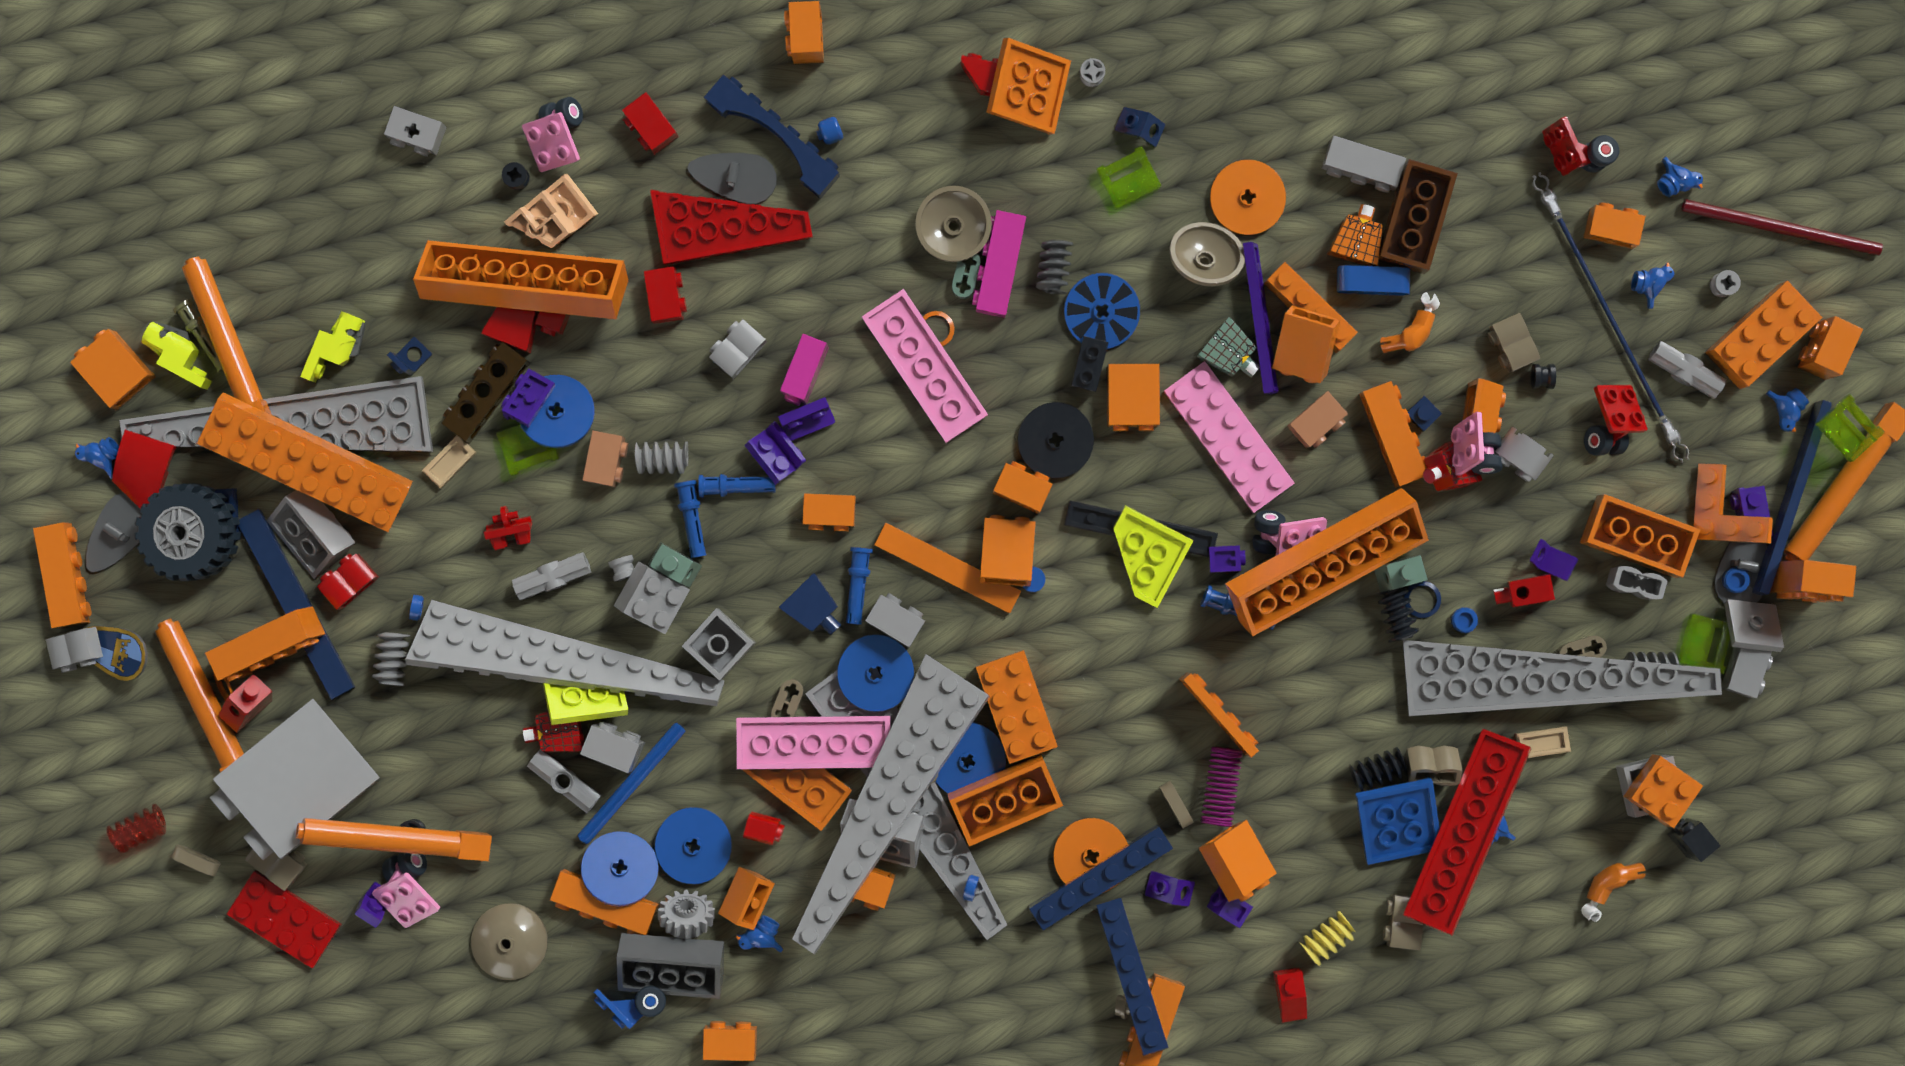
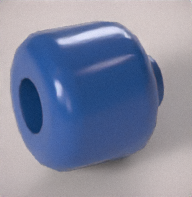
(829, 131)

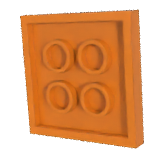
(1028, 86)

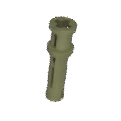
(195, 325)

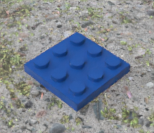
(1398, 820)

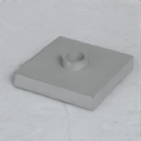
(1754, 625)

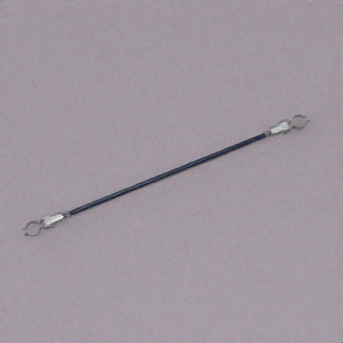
(1671, 434)

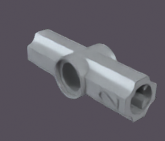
(1687, 369)
(551, 576)
(577, 791)

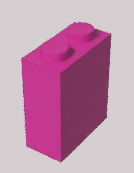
(804, 370)

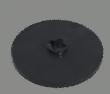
(1068, 424)

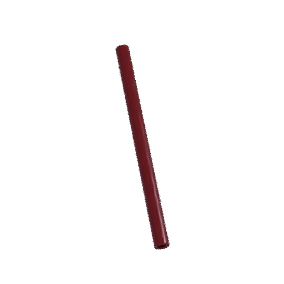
(1782, 227)

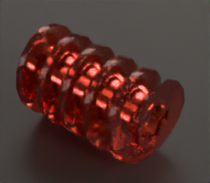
(137, 831)

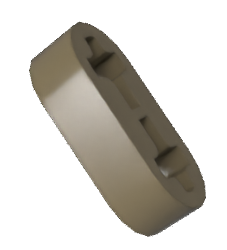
(1582, 643)
(782, 696)
(1176, 804)
(195, 860)

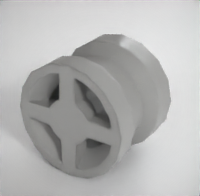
(1092, 67)
(1719, 284)
(622, 567)

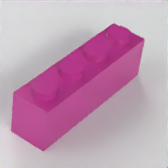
(1000, 264)

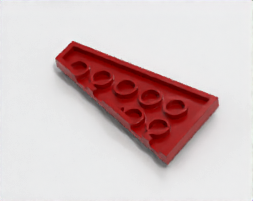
(712, 227)

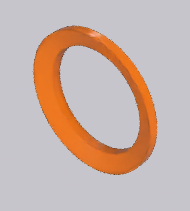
(949, 320)
(220, 686)

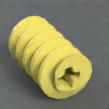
(1328, 938)

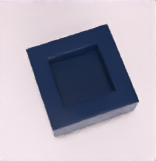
(1423, 413)

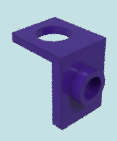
(1553, 561)
(1169, 889)

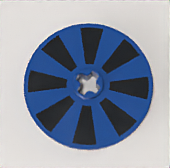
(1101, 290)

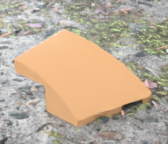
(554, 213)

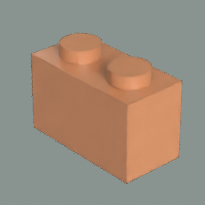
(1318, 420)
(605, 458)

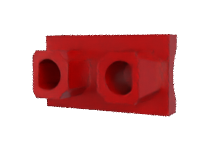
(497, 532)

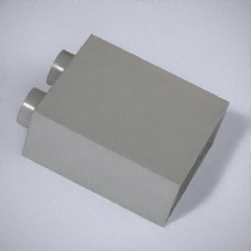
(292, 775)

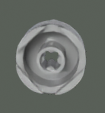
(1523, 454)

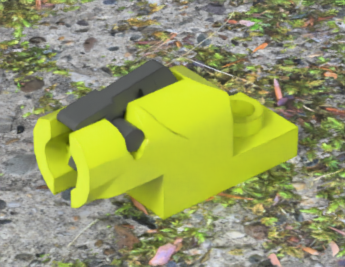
(335, 347)
(175, 352)

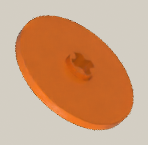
(1259, 181)
(1079, 838)

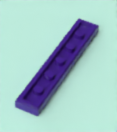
(1260, 317)

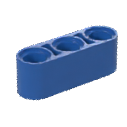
(1373, 280)

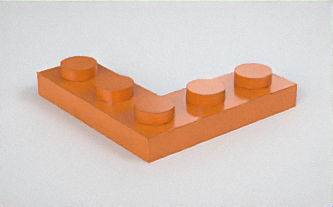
(1710, 515)

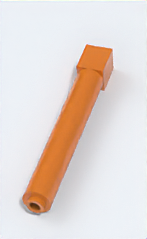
(222, 333)
(1845, 486)
(198, 692)
(399, 839)

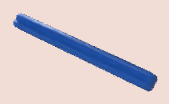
(631, 783)

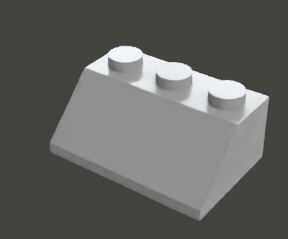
(310, 532)
(906, 844)

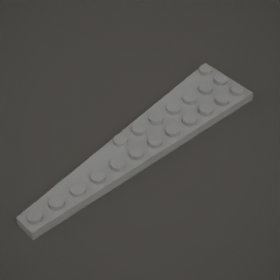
(354, 417)
(492, 645)
(1486, 679)
(917, 746)
(941, 837)

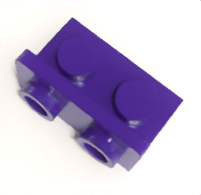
(528, 397)
(807, 419)
(775, 453)
(1750, 502)

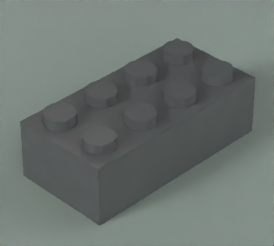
(671, 964)

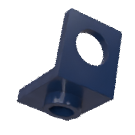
(1138, 124)
(401, 362)

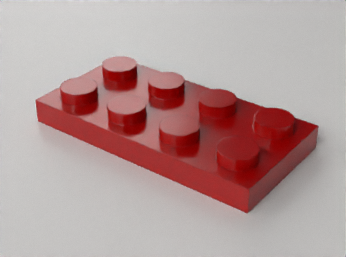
(284, 919)

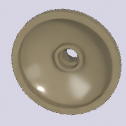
(950, 206)
(1207, 254)
(522, 929)

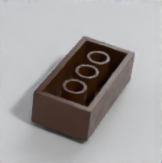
(1416, 216)

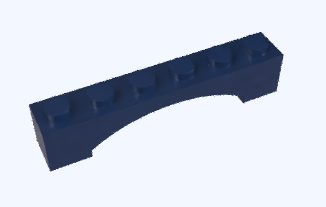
(729, 99)
(1100, 878)
(1132, 977)

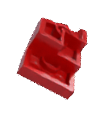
(141, 466)

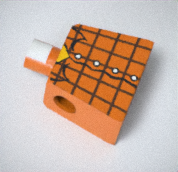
(1358, 238)

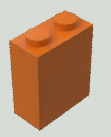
(1306, 344)
(112, 368)
(1133, 396)
(1007, 551)
(1238, 861)

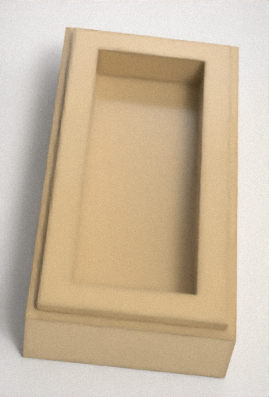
(449, 461)
(1545, 741)

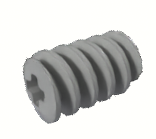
(661, 458)
(391, 658)

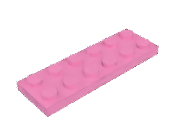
(924, 366)
(1228, 437)
(810, 741)

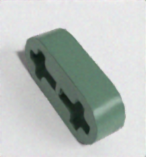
(971, 281)

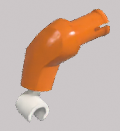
(1418, 332)
(1606, 881)

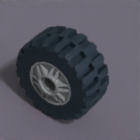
(187, 532)

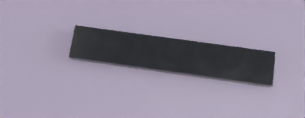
(1103, 520)

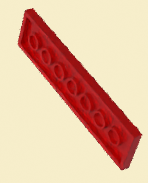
(1467, 832)

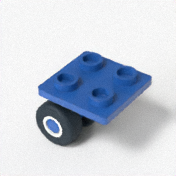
(648, 1002)

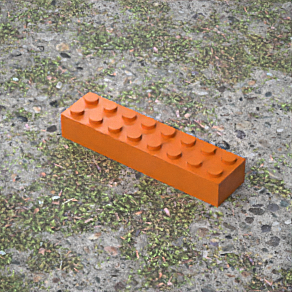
(521, 279)
(304, 462)
(1327, 561)

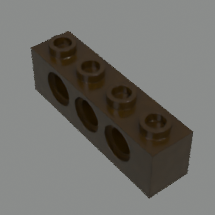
(499, 387)

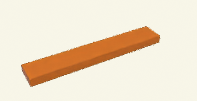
(945, 567)

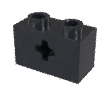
(1089, 363)
(1693, 839)

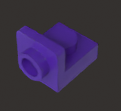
(1226, 558)
(370, 908)
(1232, 911)

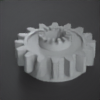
(686, 914)

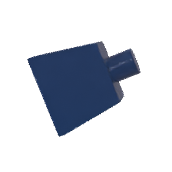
(812, 606)

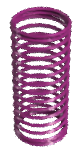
(1226, 822)

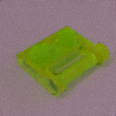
(1132, 185)
(1844, 433)
(516, 441)
(1698, 642)

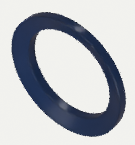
(1438, 599)

